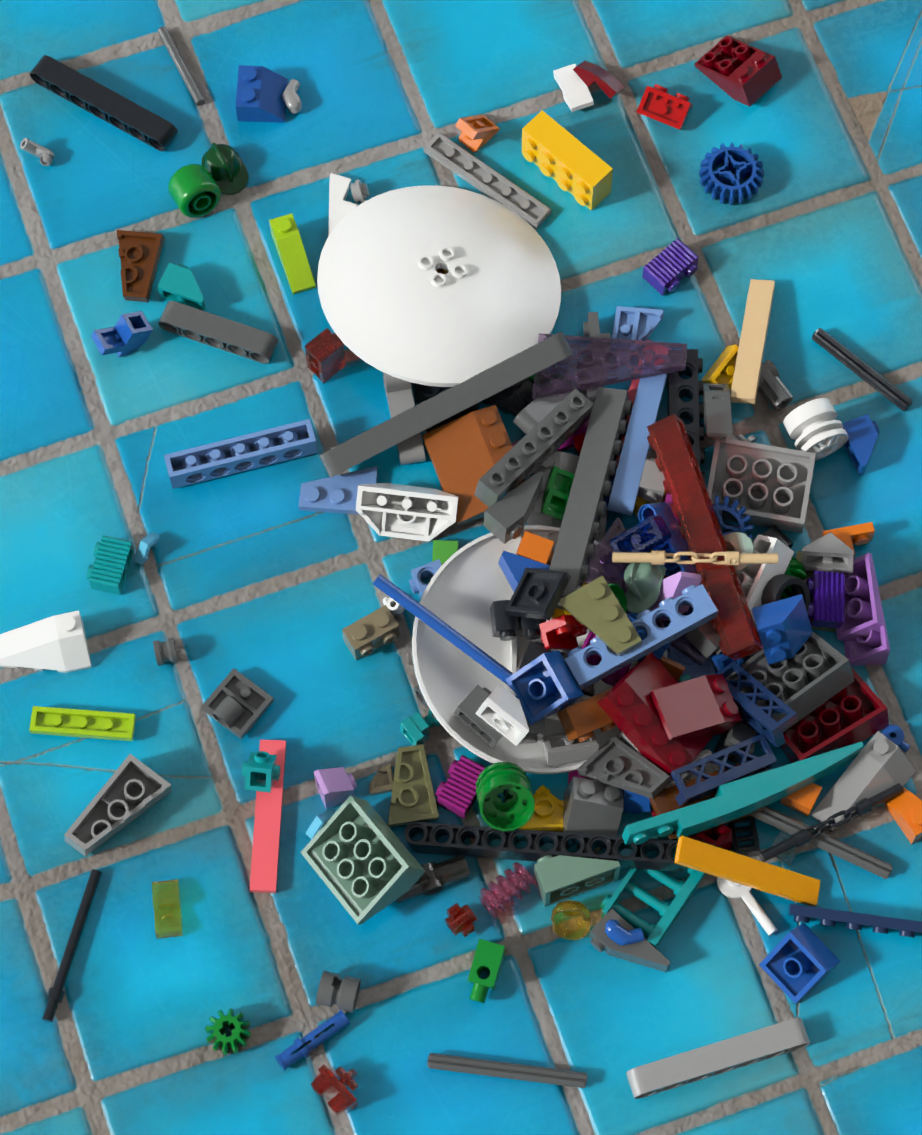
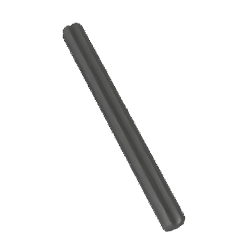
(826, 843)
(507, 1070)

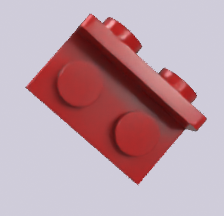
(664, 107)
(562, 632)

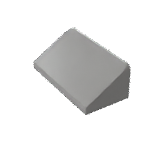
(562, 751)

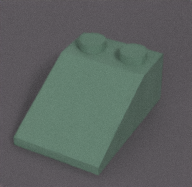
(569, 876)

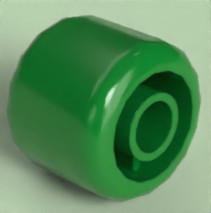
(194, 190)

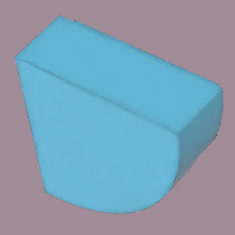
(144, 547)
(319, 821)

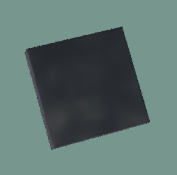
(538, 593)

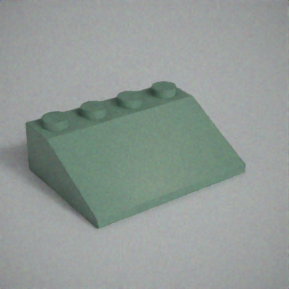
(361, 860)

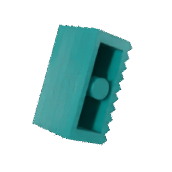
(110, 564)

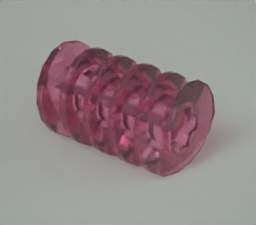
(506, 889)

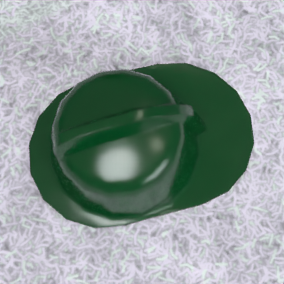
(226, 168)

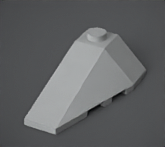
(871, 772)

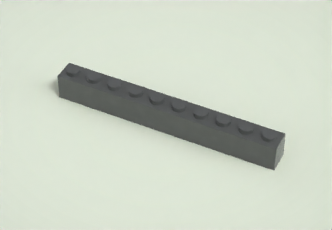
(591, 486)

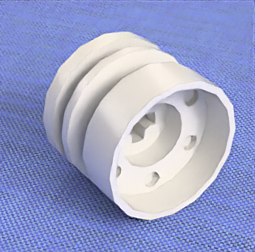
(815, 428)

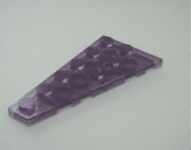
(606, 362)

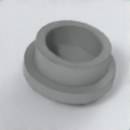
(359, 191)

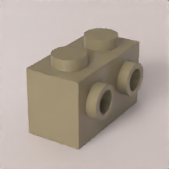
(371, 632)

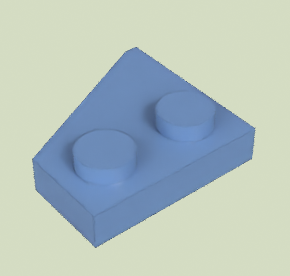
(636, 323)

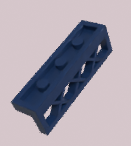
(758, 717)
(711, 784)

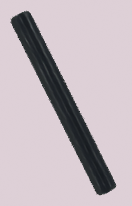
(862, 369)

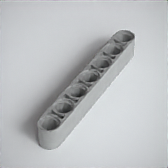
(717, 1058)

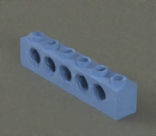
(241, 453)
(693, 596)

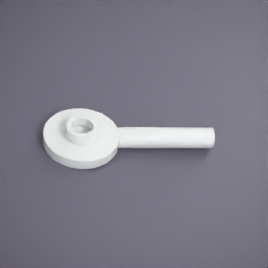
(736, 891)

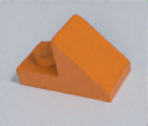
(476, 131)
(854, 534)

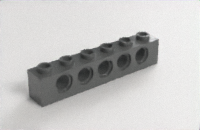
(534, 448)

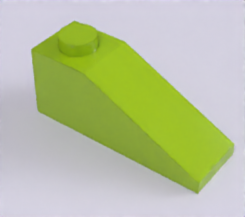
(292, 253)

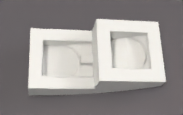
(574, 89)

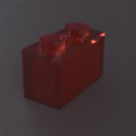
(325, 355)

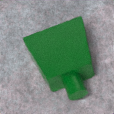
(490, 957)

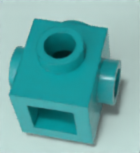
(260, 771)

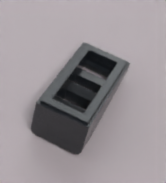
(746, 850)

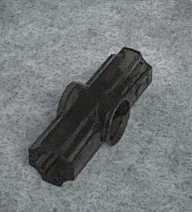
(437, 877)

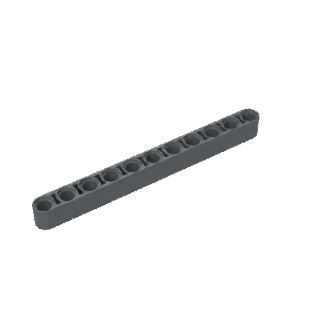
(446, 404)

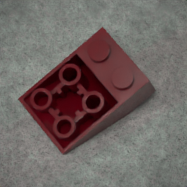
(740, 69)

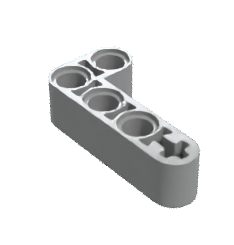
(399, 400)

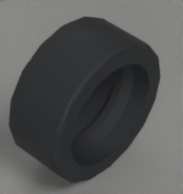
(776, 586)

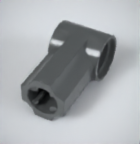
(772, 386)

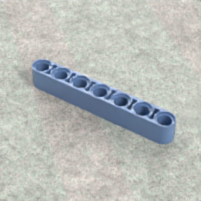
(636, 445)

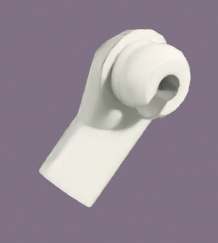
(393, 606)

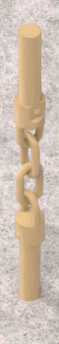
(659, 558)

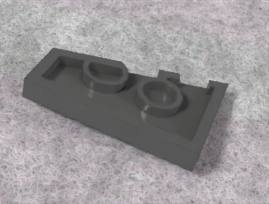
(624, 768)

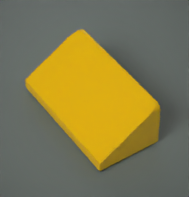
(723, 369)

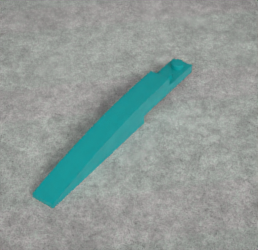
(741, 797)

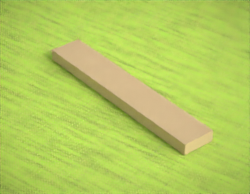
(752, 341)

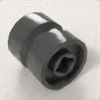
(338, 991)

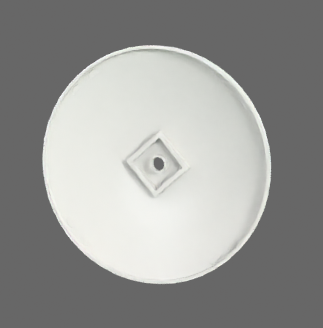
(428, 325)
(462, 598)

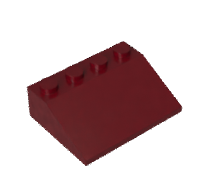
(636, 716)
(837, 723)

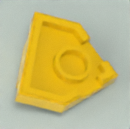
(547, 812)

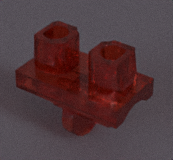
(328, 1080)

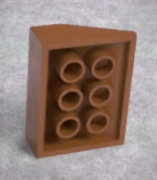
(464, 453)

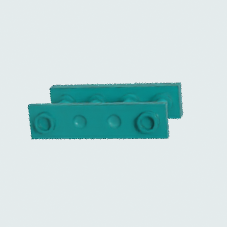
(668, 911)

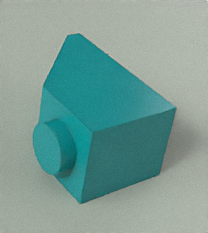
(181, 286)

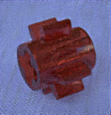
(460, 919)

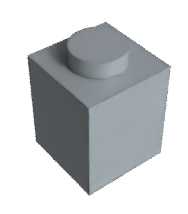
(651, 483)

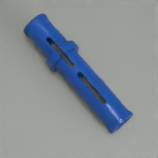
(286, 1058)

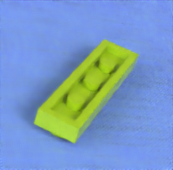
(82, 723)

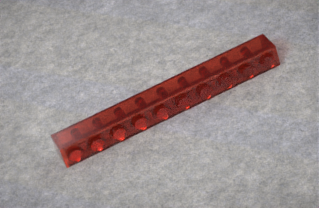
(703, 535)

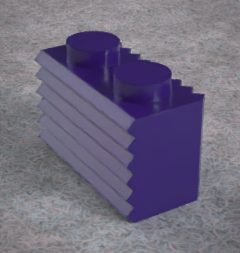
(670, 267)
(826, 599)

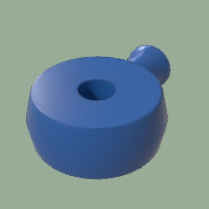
(898, 733)

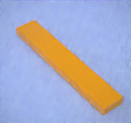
(747, 871)

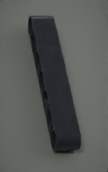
(103, 103)

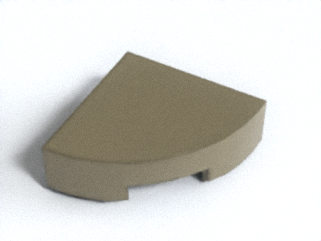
(382, 781)

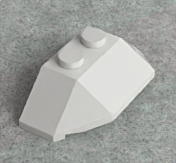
(406, 510)

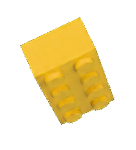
(566, 160)

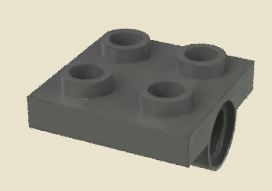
(237, 704)

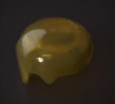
(571, 920)

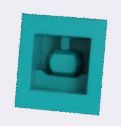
(416, 727)

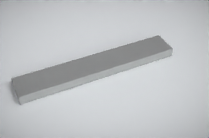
(487, 180)

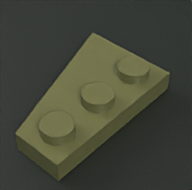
(603, 615)
(411, 789)

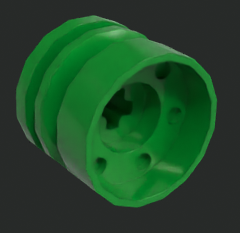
(505, 796)

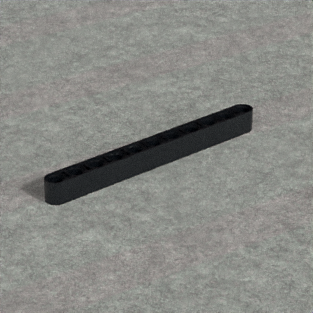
(535, 841)

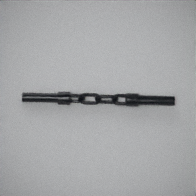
(802, 837)

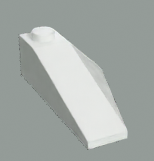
(47, 644)

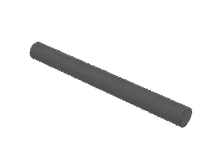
(181, 66)

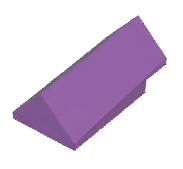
(864, 622)

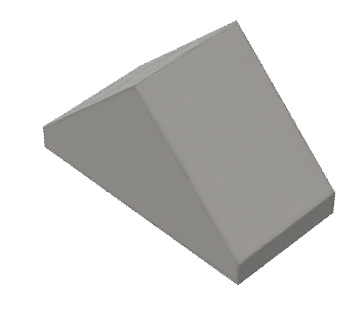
(828, 555)

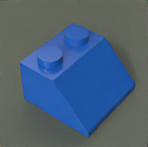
(260, 95)
(782, 627)
(544, 686)
(799, 962)

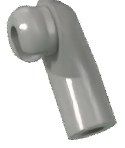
(291, 97)

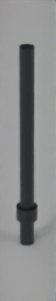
(56, 993)

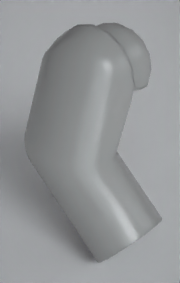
(46, 155)

